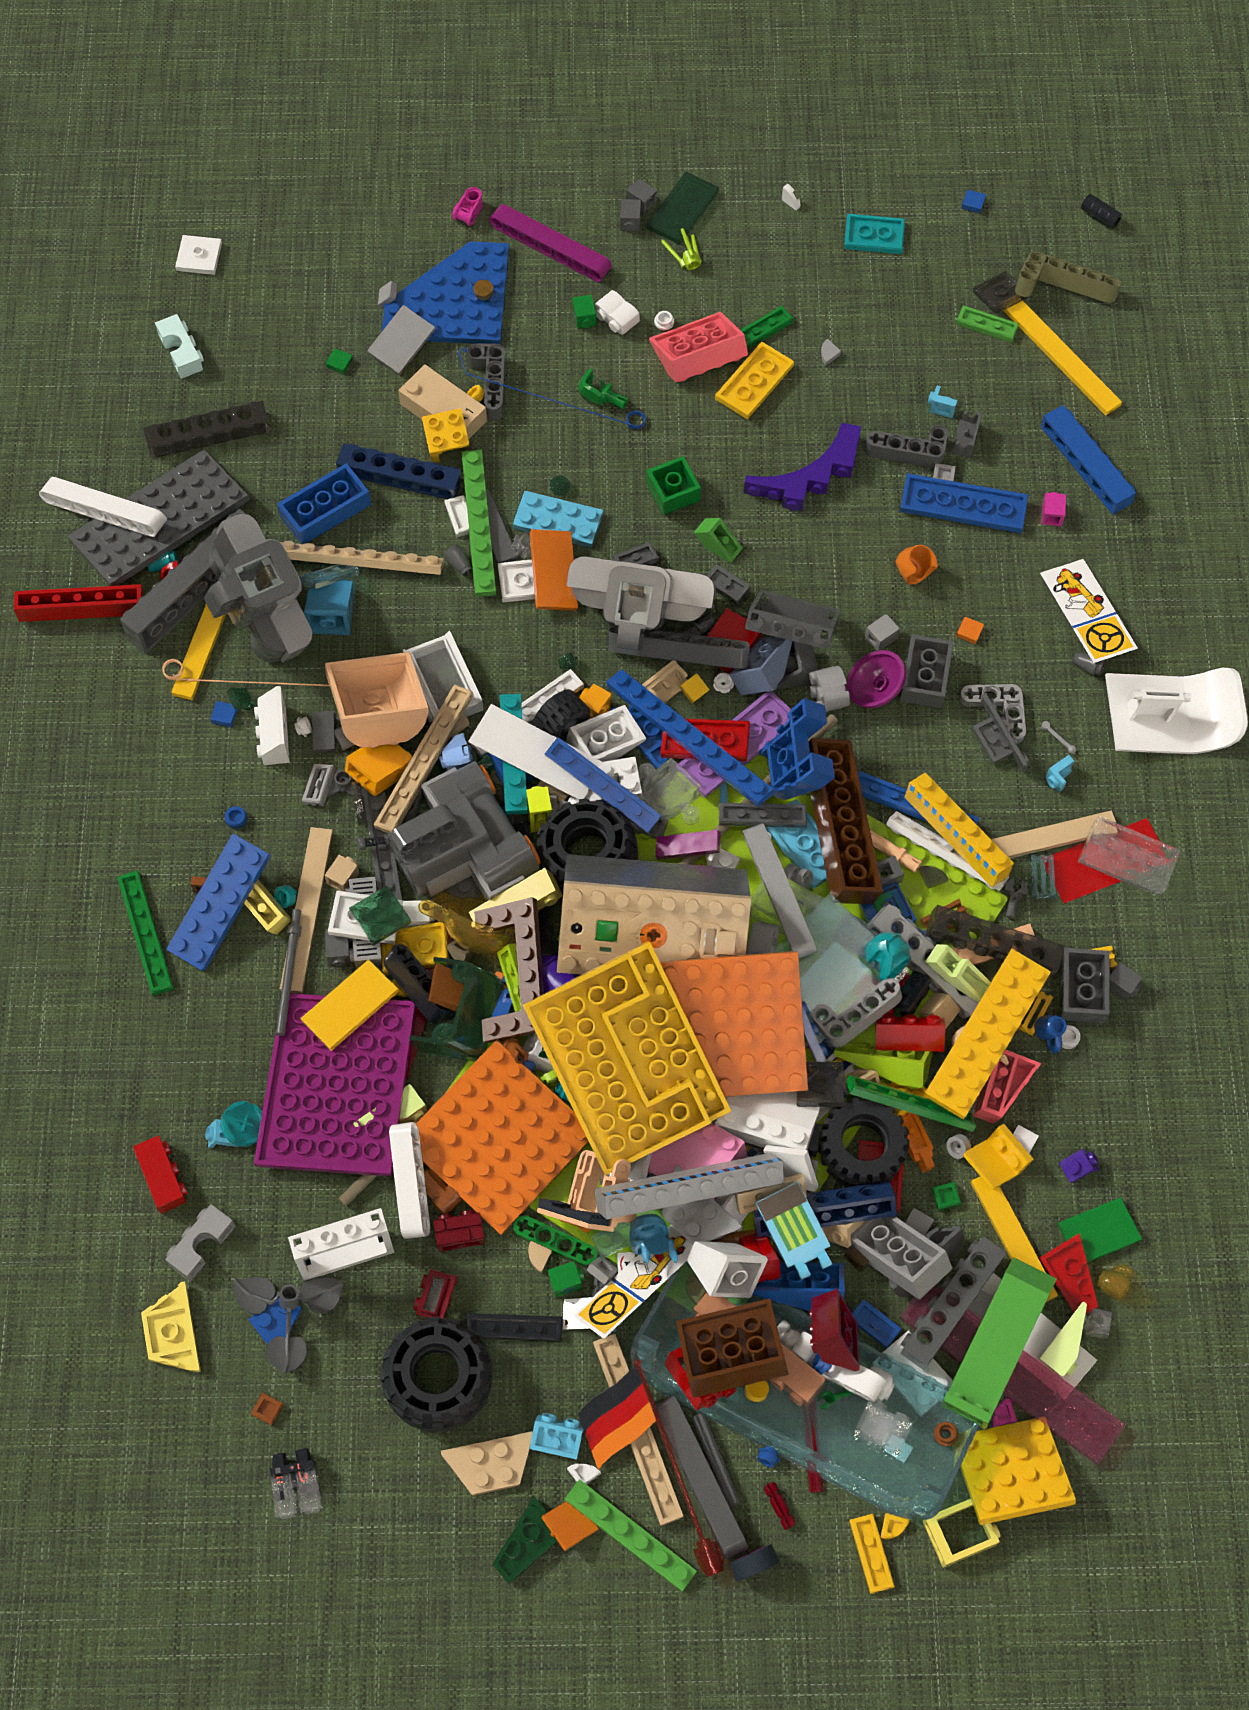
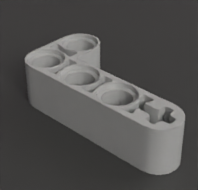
(857, 1009)

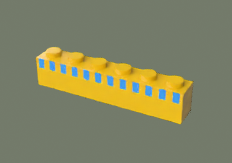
(958, 830)

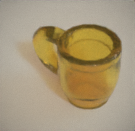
(1114, 1283)

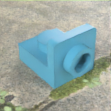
(941, 405)
(1058, 772)
(215, 1136)

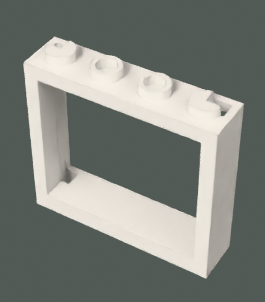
(341, 1244)

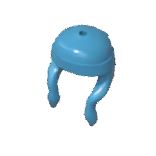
(651, 1236)

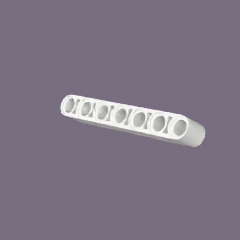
(103, 506)

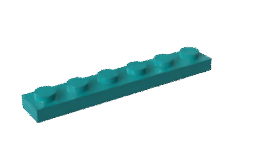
(513, 777)

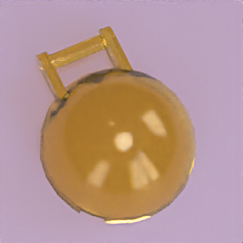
(460, 926)

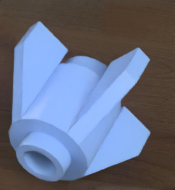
(456, 754)

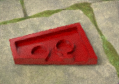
(1072, 1273)

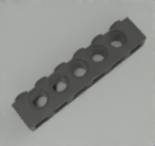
(921, 1353)

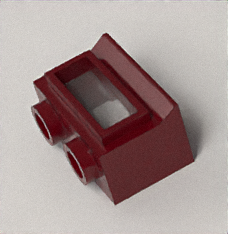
(436, 1295)

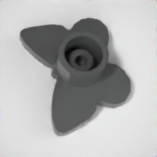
(341, 782)

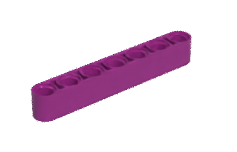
(550, 243)

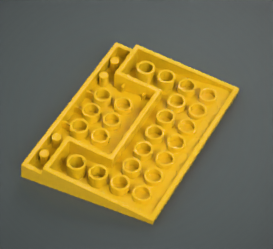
(627, 1057)

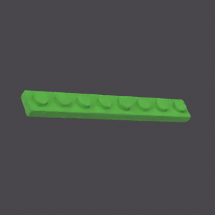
(478, 523)

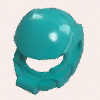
(890, 952)

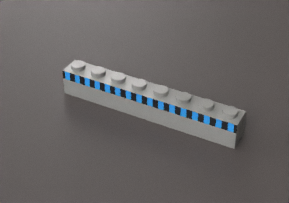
(689, 1185)

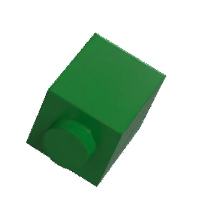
(584, 311)
(565, 1279)

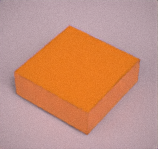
(970, 630)

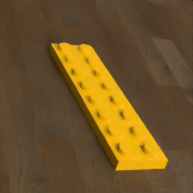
(987, 1034)

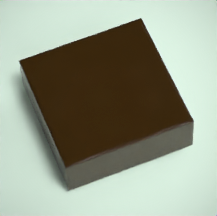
(856, 1258)

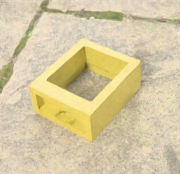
(939, 1541)

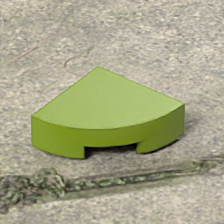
(549, 1079)

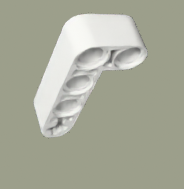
(861, 1382)

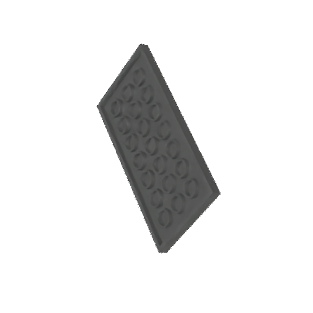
(188, 496)

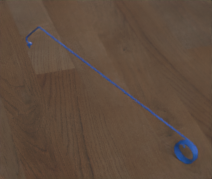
(627, 422)

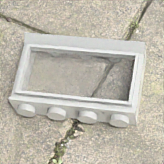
(438, 669)

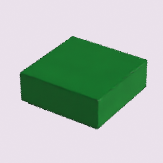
(339, 361)
(946, 1196)

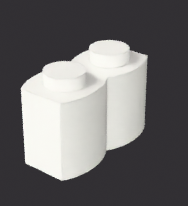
(617, 312)

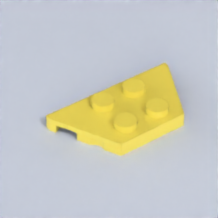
(171, 1331)

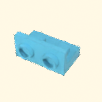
(557, 1436)

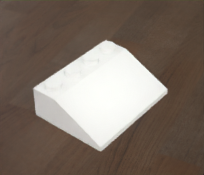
(770, 1120)

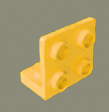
(445, 432)
(999, 1157)

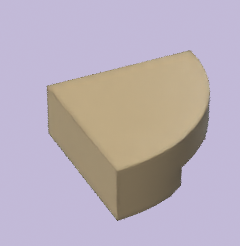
(538, 1256)

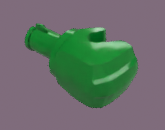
(602, 395)

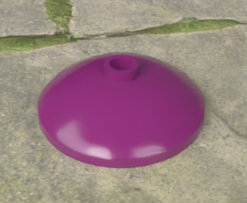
(876, 679)

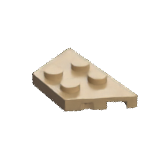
(491, 1463)

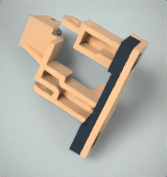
(582, 1205)

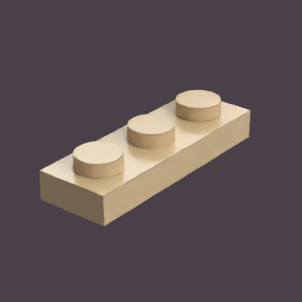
(746, 1199)

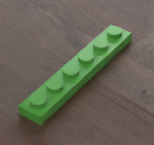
(630, 1535)

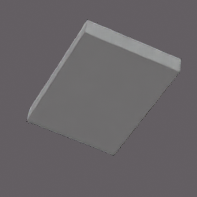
(401, 340)

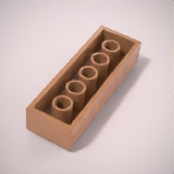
(801, 1383)

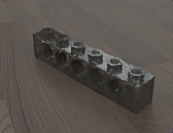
(198, 436)
(941, 917)

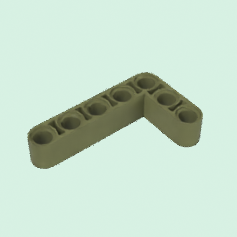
(1067, 276)

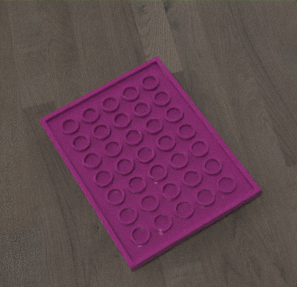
(321, 1093)

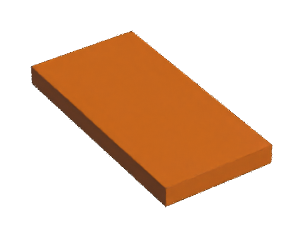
(551, 563)

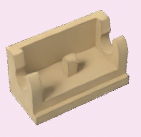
(667, 681)

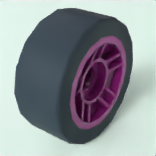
(754, 1562)

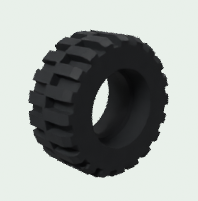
(875, 1117)

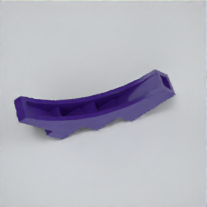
(815, 477)

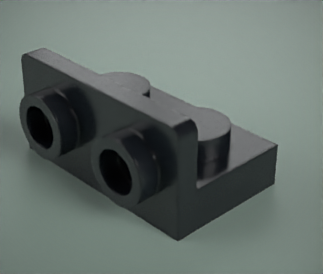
(913, 993)

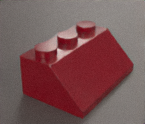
(834, 1331)

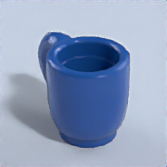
(1050, 1028)

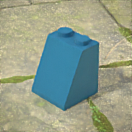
(331, 608)

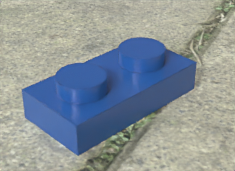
(875, 1324)

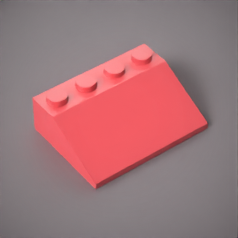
(699, 346)

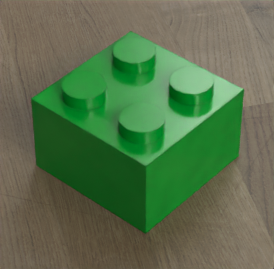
(673, 485)

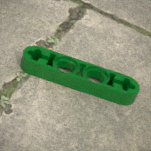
(556, 1239)

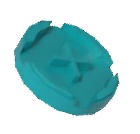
(241, 1123)

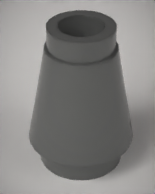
(457, 558)
(1084, 661)

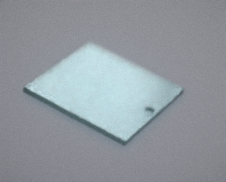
(838, 969)

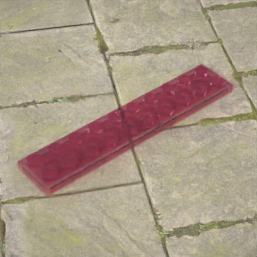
(1033, 1387)

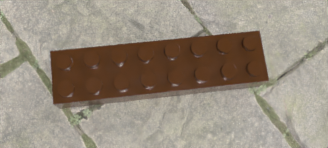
(845, 827)

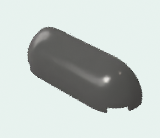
(948, 1239)

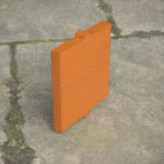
(568, 1525)

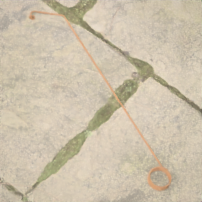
(179, 674)

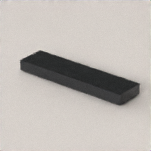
(516, 1327)

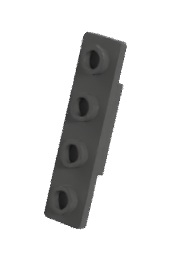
(996, 738)

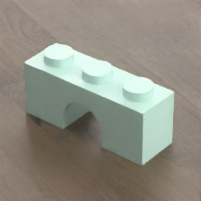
(174, 333)

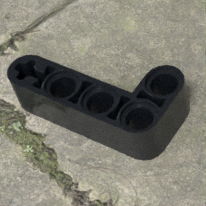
(415, 983)

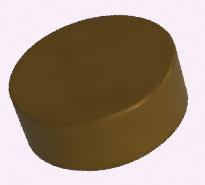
(483, 289)

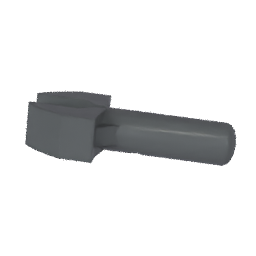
(1014, 896)

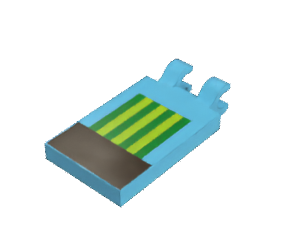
(794, 1228)

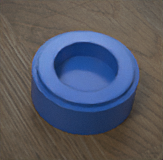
(235, 817)

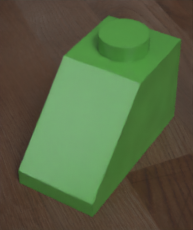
(718, 538)

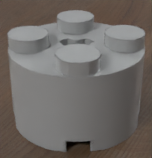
(829, 688)

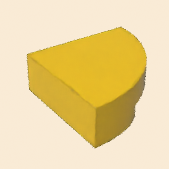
(893, 1526)

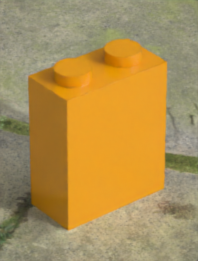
(377, 766)

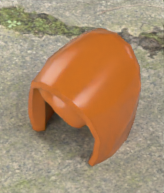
(916, 563)

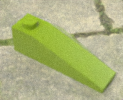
(901, 1067)

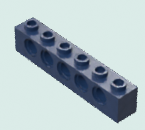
(405, 479)
(845, 1206)

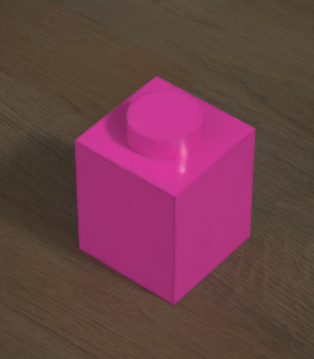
(1053, 509)

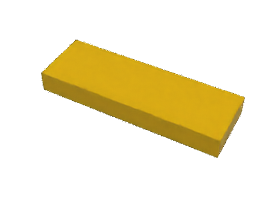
(871, 1553)

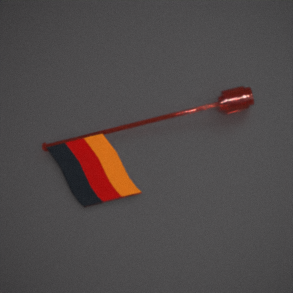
(620, 1418)

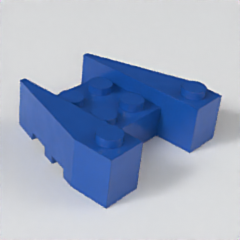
(791, 764)

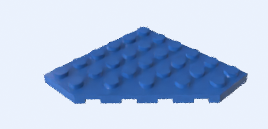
(448, 299)

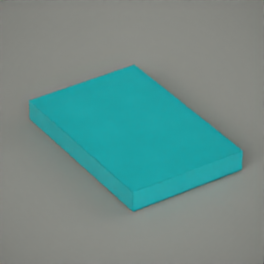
(874, 233)

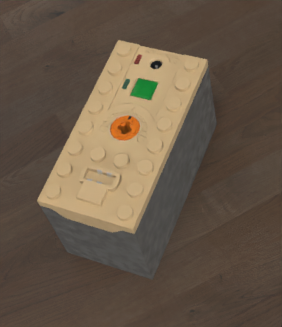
(626, 902)

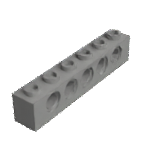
(923, 946)

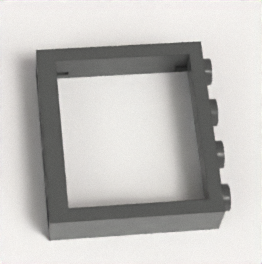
(793, 619)

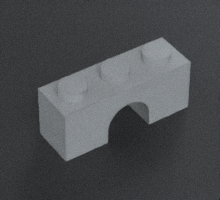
(209, 1225)

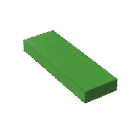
(987, 324)

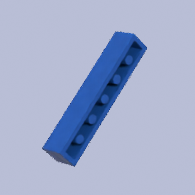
(1088, 459)

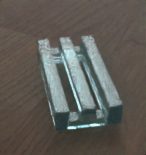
(1042, 859)

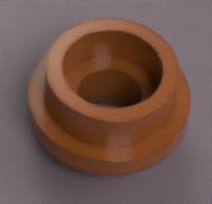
(948, 1427)

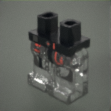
(295, 1477)

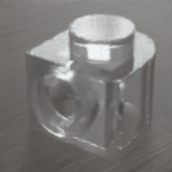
(1098, 1323)

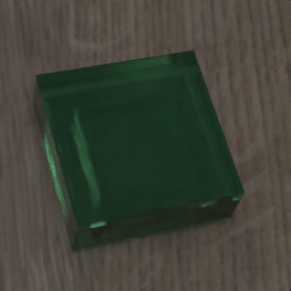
(240, 698)

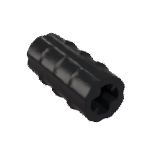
(1101, 211)

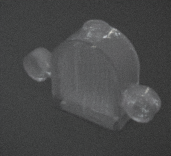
(670, 790)

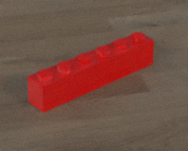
(76, 602)

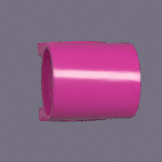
(468, 206)

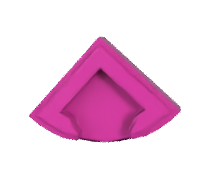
(1003, 1414)

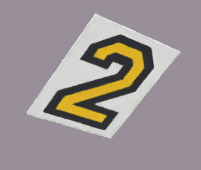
(571, 1306)

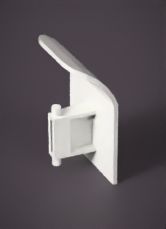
(1177, 712)

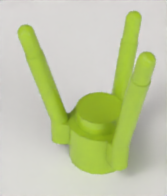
(691, 258)

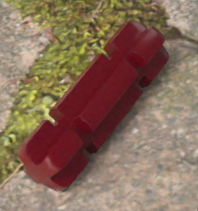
(779, 1505)

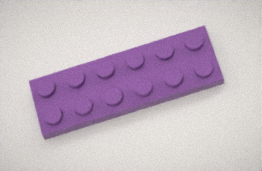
(764, 719)

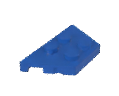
(652, 745)

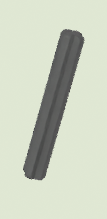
(715, 1459)

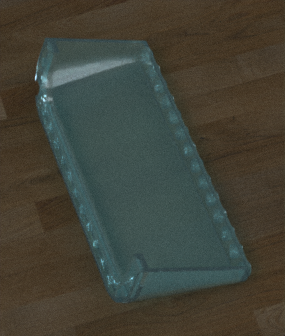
(901, 1484)

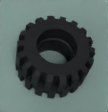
(561, 713)

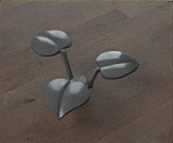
(257, 1292)

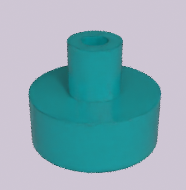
(285, 896)

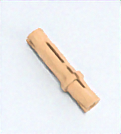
(890, 850)

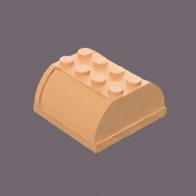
(378, 699)

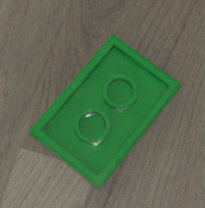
(1102, 1229)

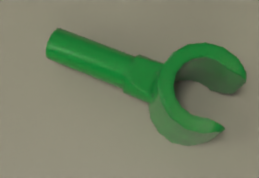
(831, 1398)

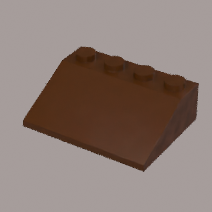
(731, 1348)

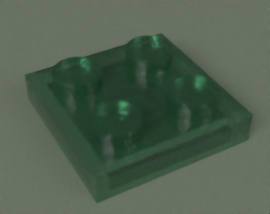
(380, 915)

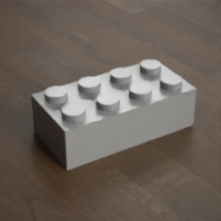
(902, 1254)

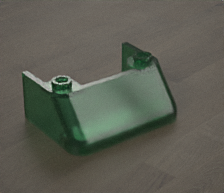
(477, 1002)

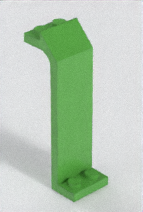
(998, 1342)

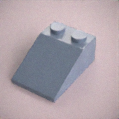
(765, 668)

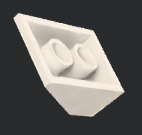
(607, 735)

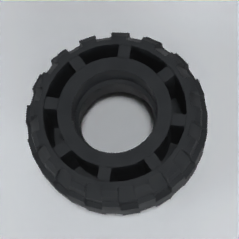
(584, 820)
(441, 1410)

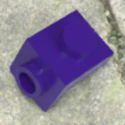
(1079, 1165)

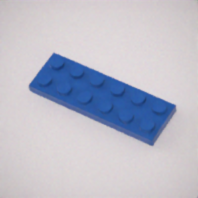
(964, 503)
(218, 902)

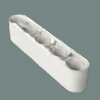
(409, 1180)

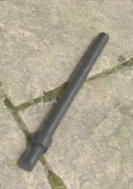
(294, 932)

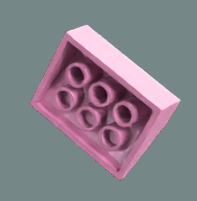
(698, 1149)

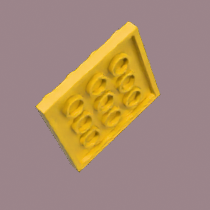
(1015, 1472)

